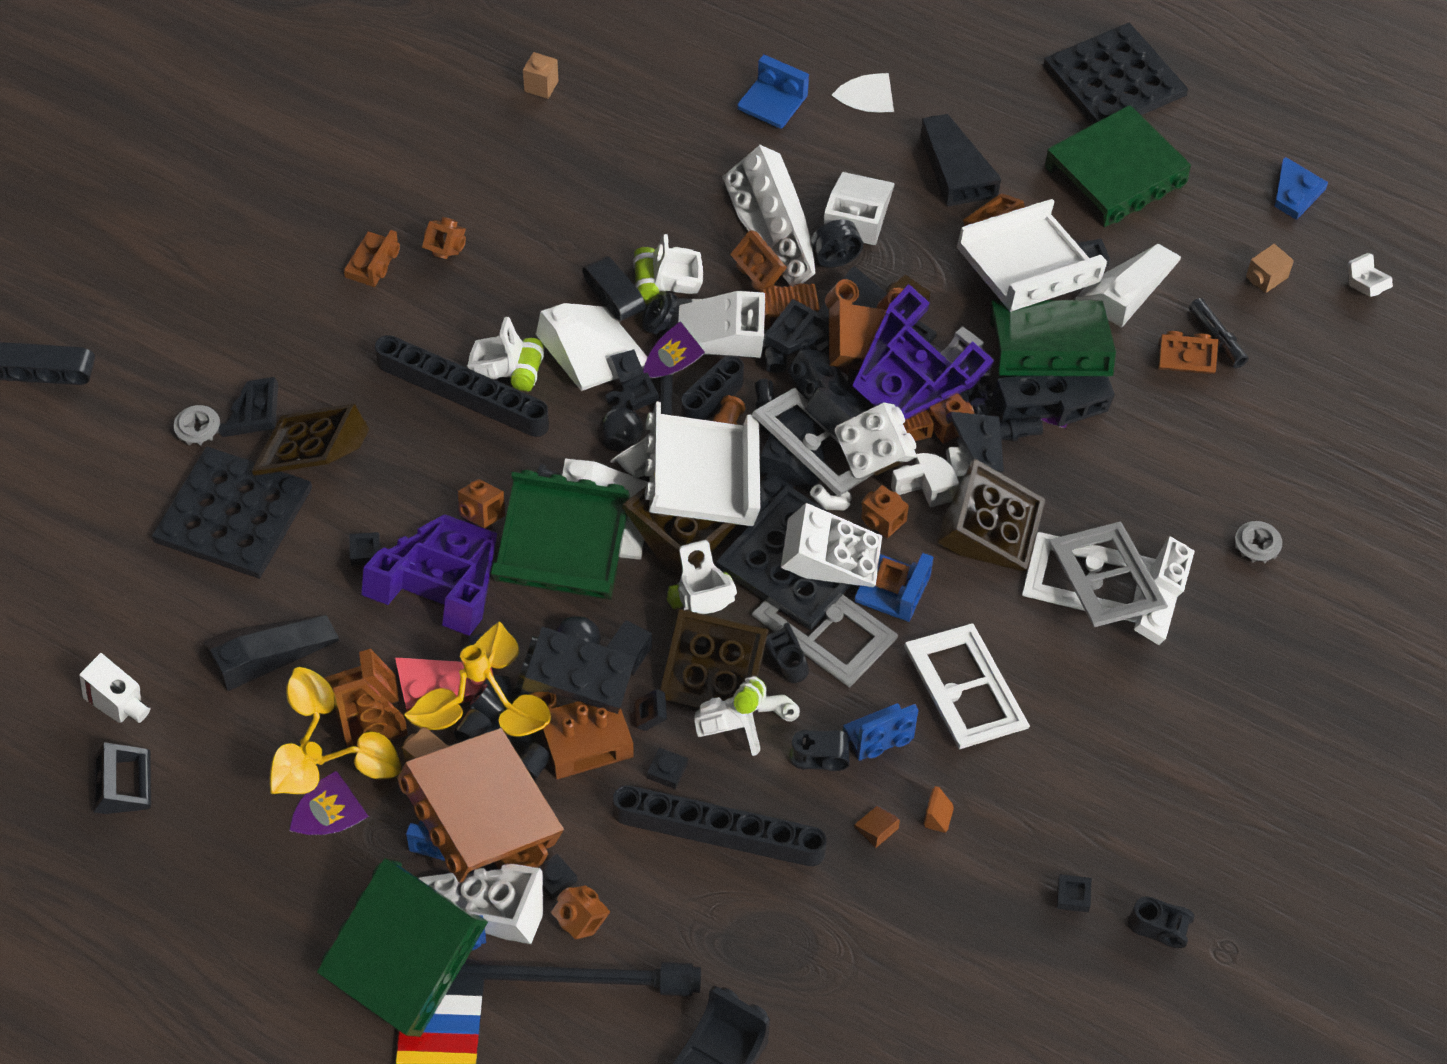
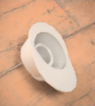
(634, 459)

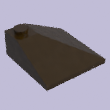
(312, 439)
(992, 519)
(669, 532)
(710, 658)

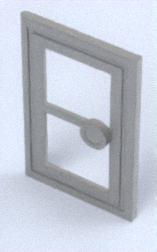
(767, 417)
(1085, 585)
(848, 673)

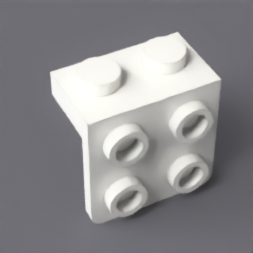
(875, 440)

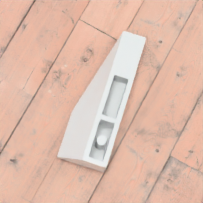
(771, 207)

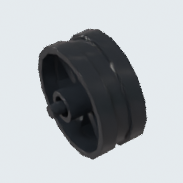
(837, 243)

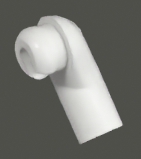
(829, 501)
(781, 706)

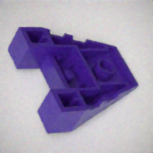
(909, 370)
(443, 563)

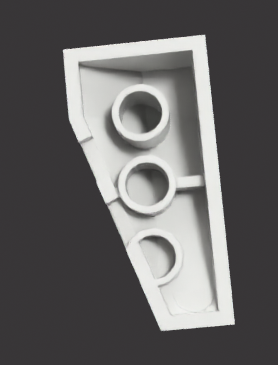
(1131, 283)
(505, 897)

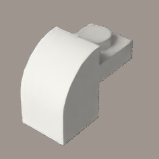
(931, 475)

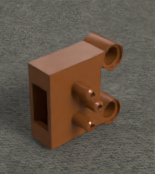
(853, 326)
(584, 736)

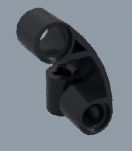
(484, 718)

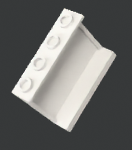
(1028, 256)
(703, 468)

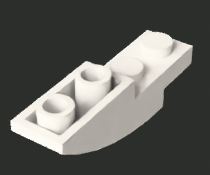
(1170, 576)

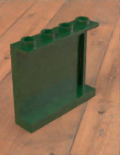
(1120, 164)
(1054, 339)
(562, 535)
(401, 948)

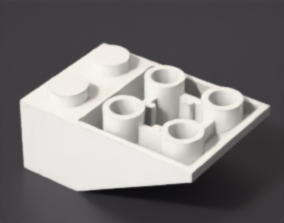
(860, 201)
(727, 323)
(830, 548)

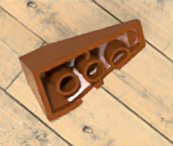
(364, 710)

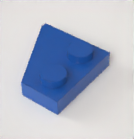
(1297, 189)

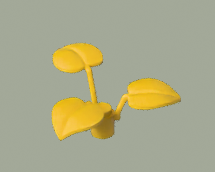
(497, 650)
(295, 767)

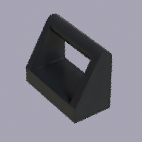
(104, 779)

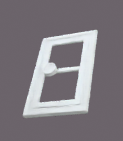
(1095, 557)
(945, 696)

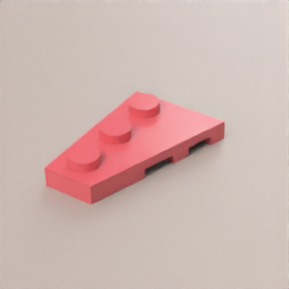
(424, 675)

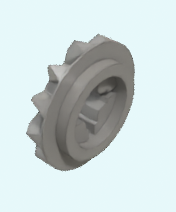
(185, 425)
(1263, 533)

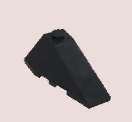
(781, 461)

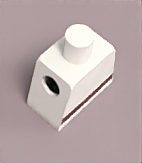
(112, 690)

